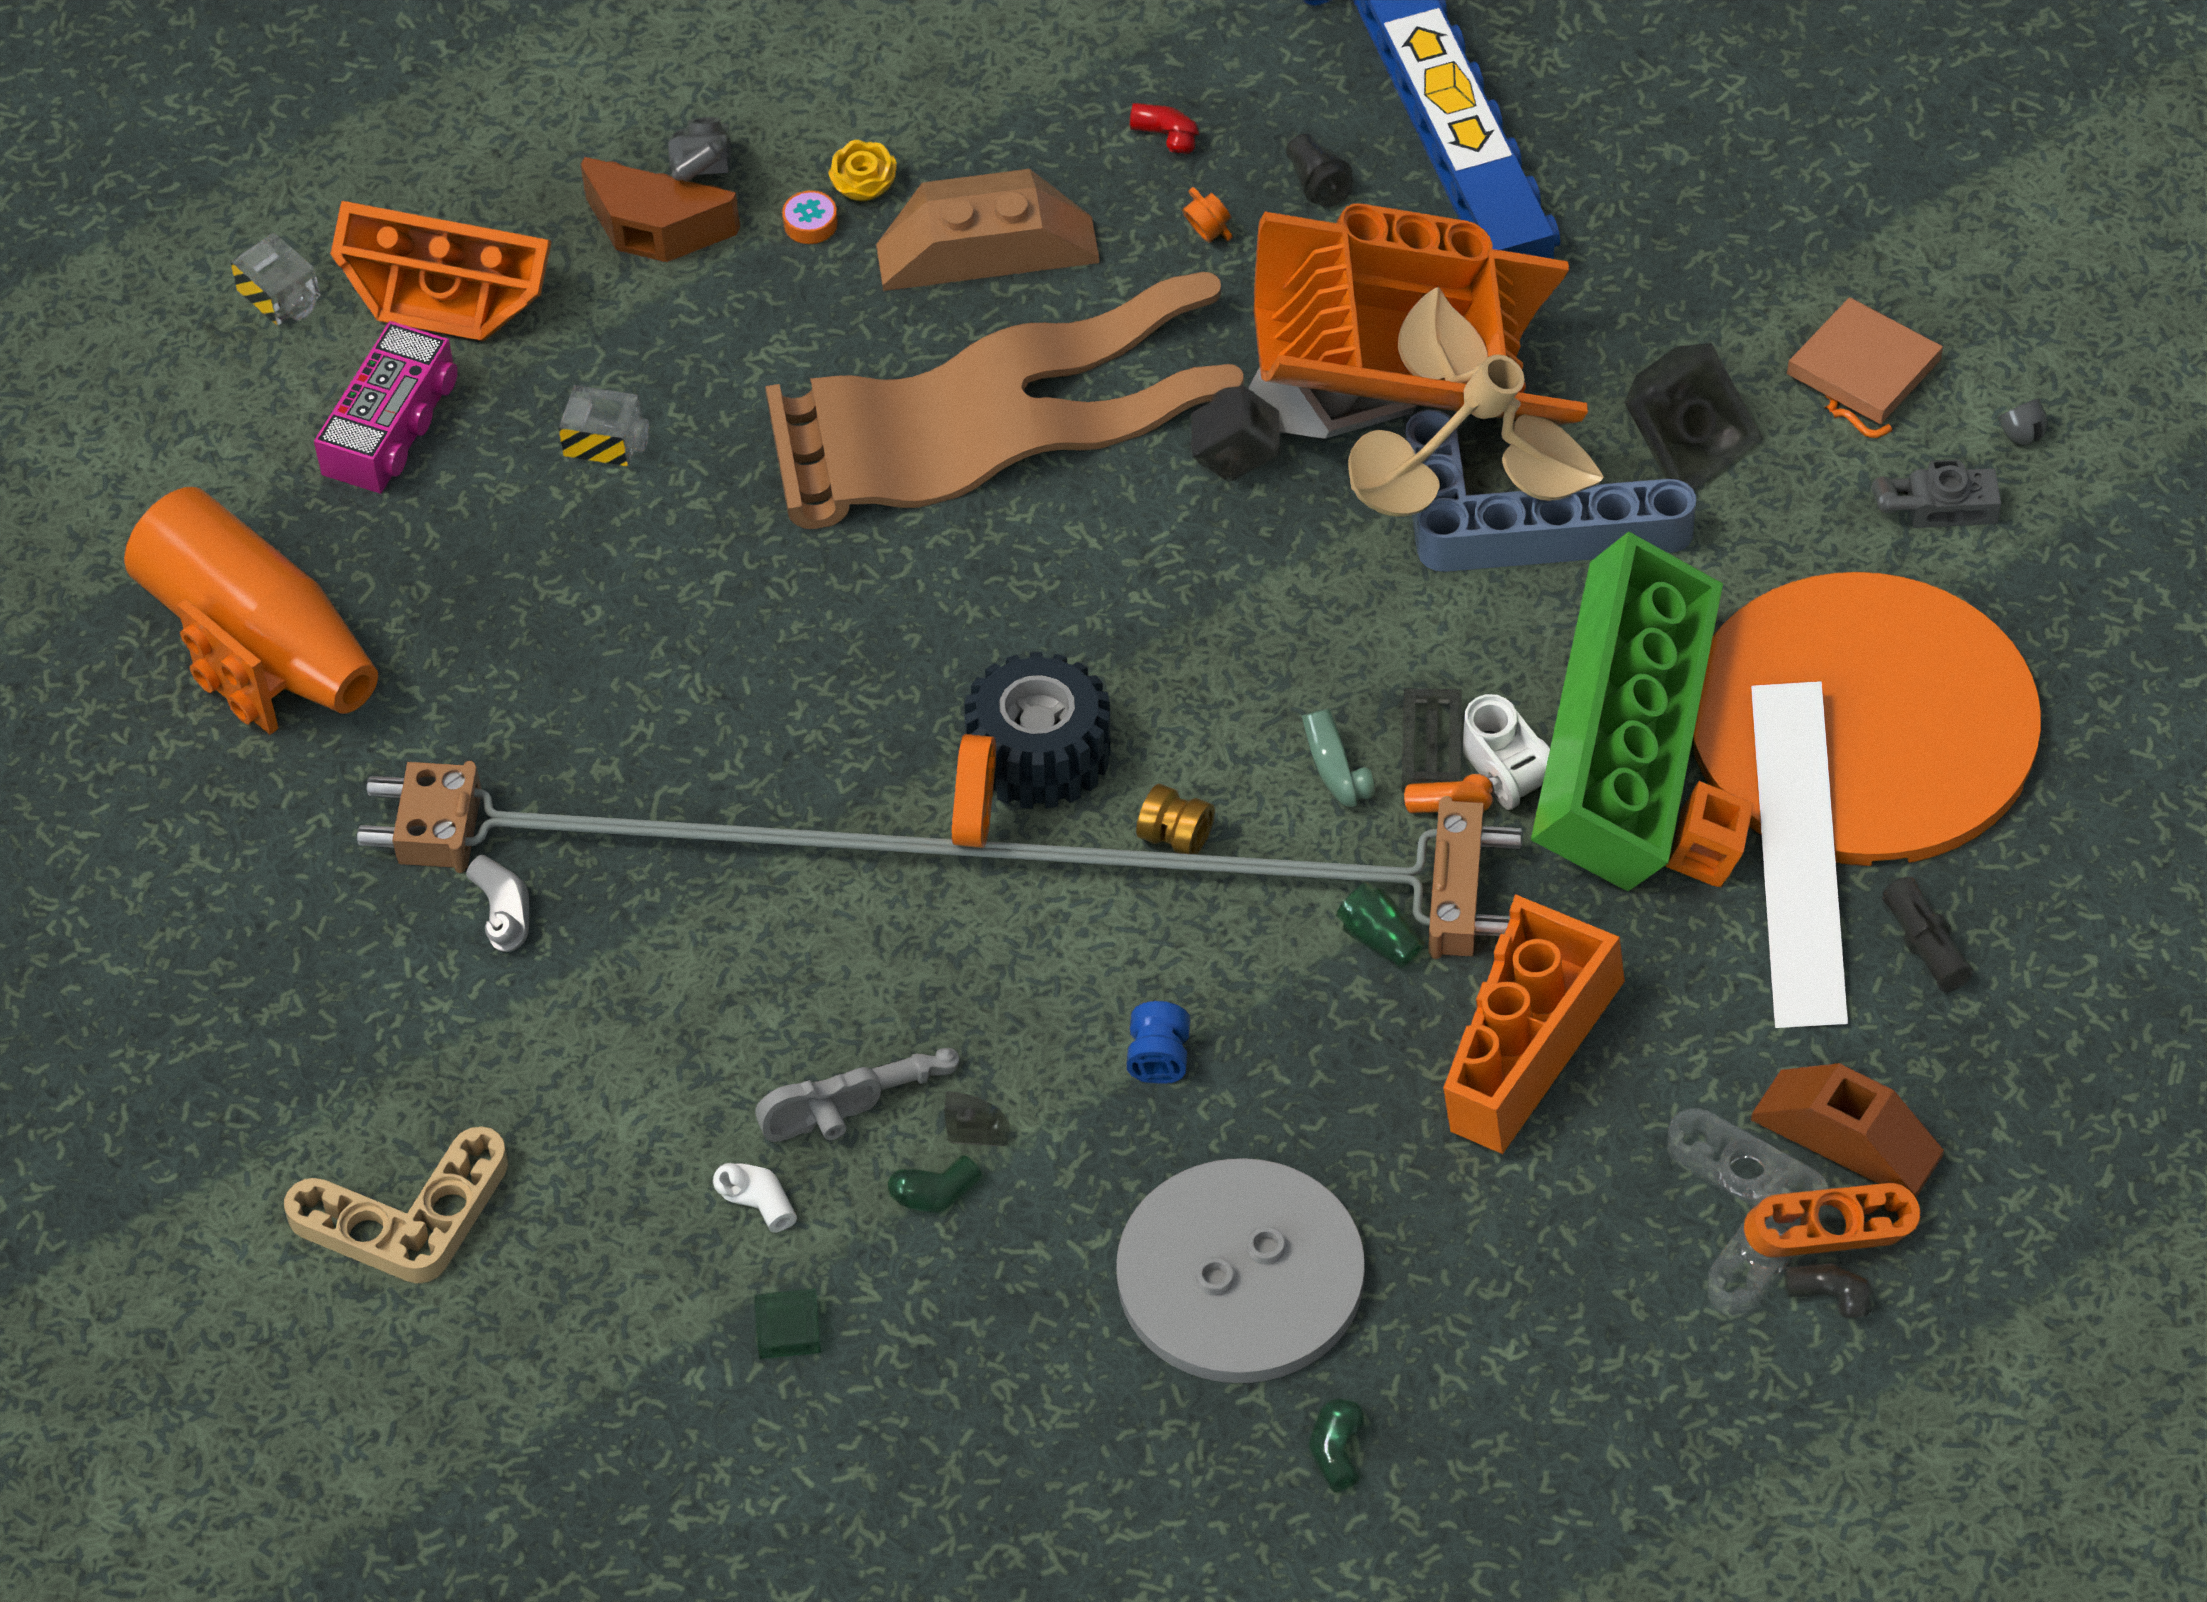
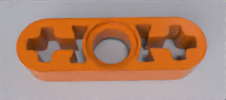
(1813, 1238)

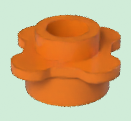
(1207, 216)

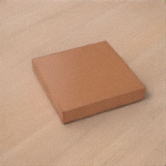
(1865, 360)

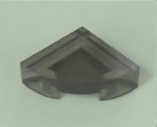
(974, 1121)

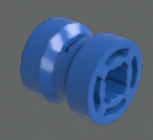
(1158, 1048)

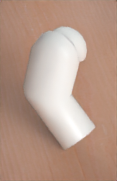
(757, 1189)

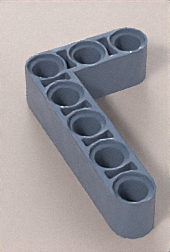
(1522, 530)

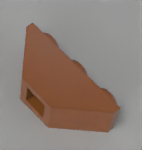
(656, 213)
(1851, 1123)

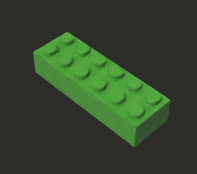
(1627, 712)

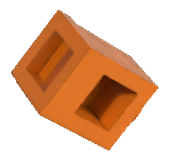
(1710, 834)

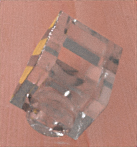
(282, 290)
(602, 426)

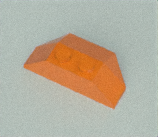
(438, 270)

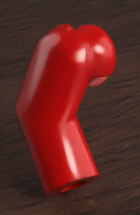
(1166, 120)

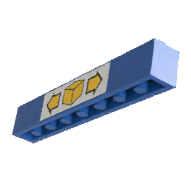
(1459, 124)

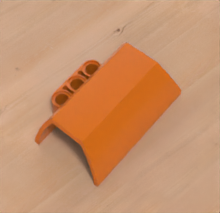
(1341, 290)

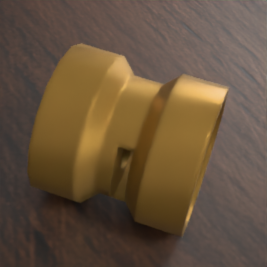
(1175, 820)

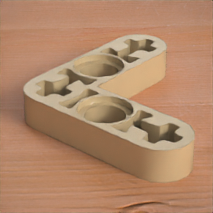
(401, 1229)

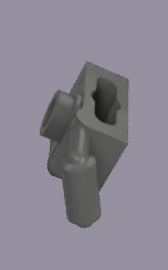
(700, 149)
(1942, 495)

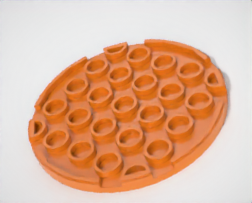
(1920, 704)

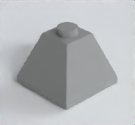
(1324, 412)

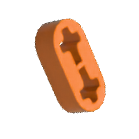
(973, 791)

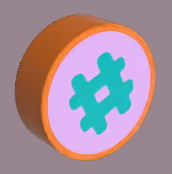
(810, 217)

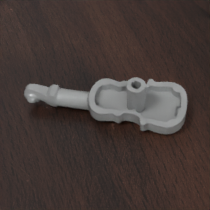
(802, 1106)

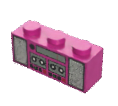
(386, 407)

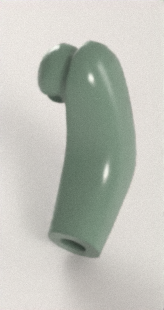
(1332, 761)

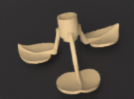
(1442, 346)

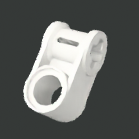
(1510, 758)

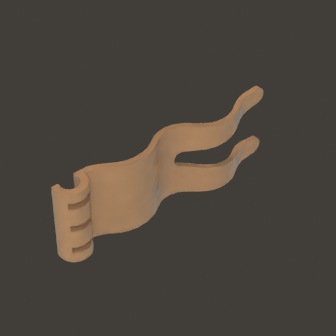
(970, 417)

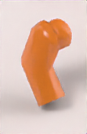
(1426, 796)

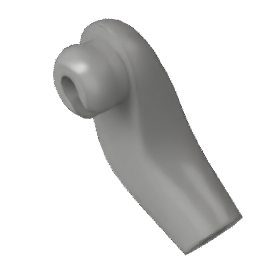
(507, 900)

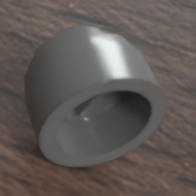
(2025, 422)

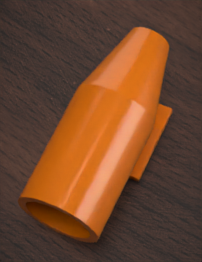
(245, 610)

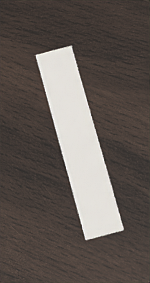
(1799, 855)

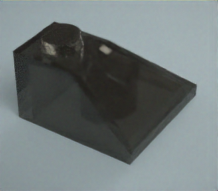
(1691, 414)

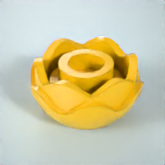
(862, 170)

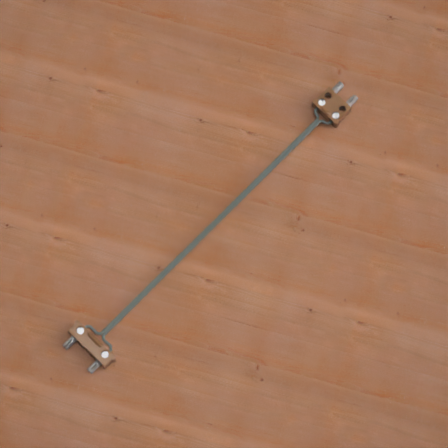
(443, 802)

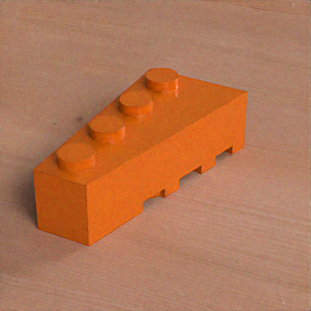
(1529, 1020)

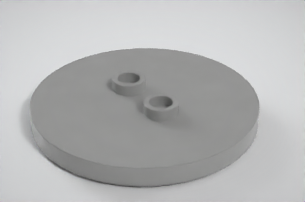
(1240, 1270)

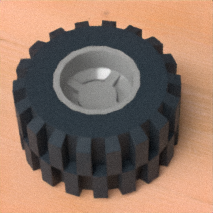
(1046, 727)

